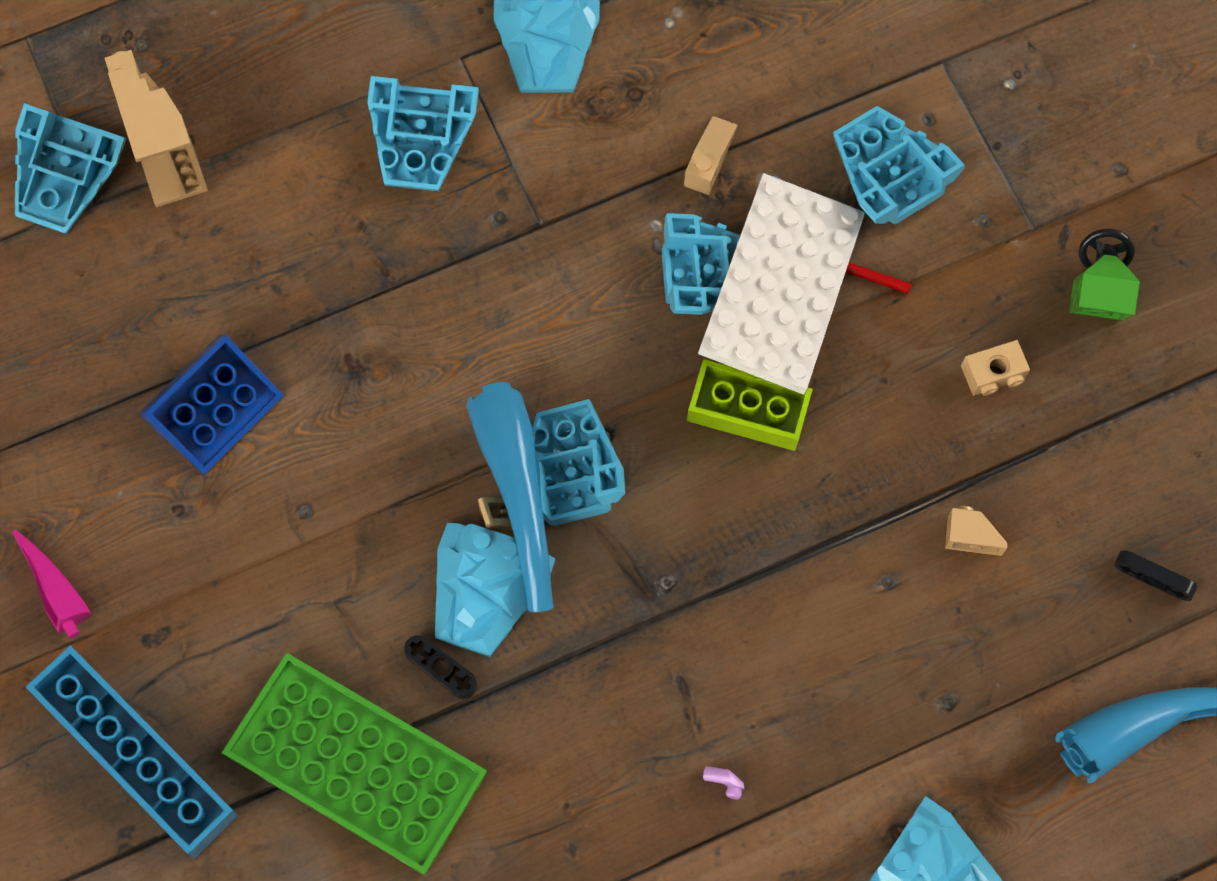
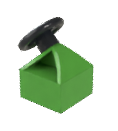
(1107, 285)

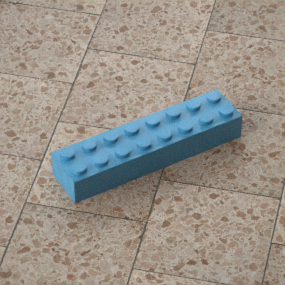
(132, 752)

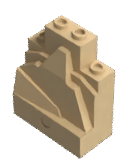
(155, 132)

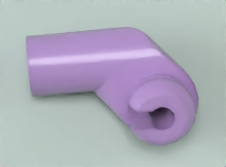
(726, 777)

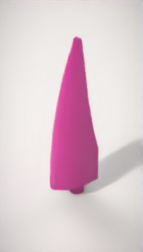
(58, 595)

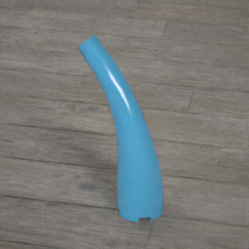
(509, 449)
(1121, 729)

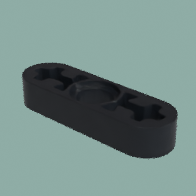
(1155, 575)
(418, 661)

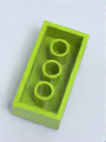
(747, 406)

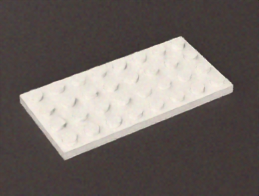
(782, 284)

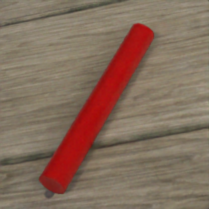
(879, 278)

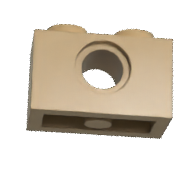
(1006, 357)

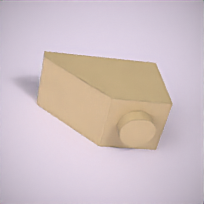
(973, 533)

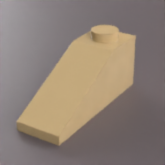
(709, 155)

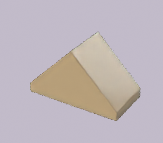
(494, 514)

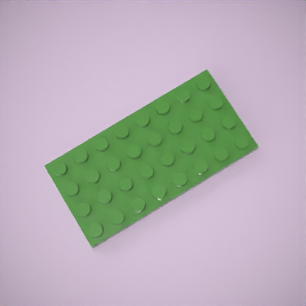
(355, 763)

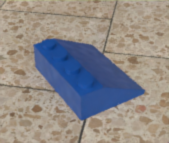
(211, 404)

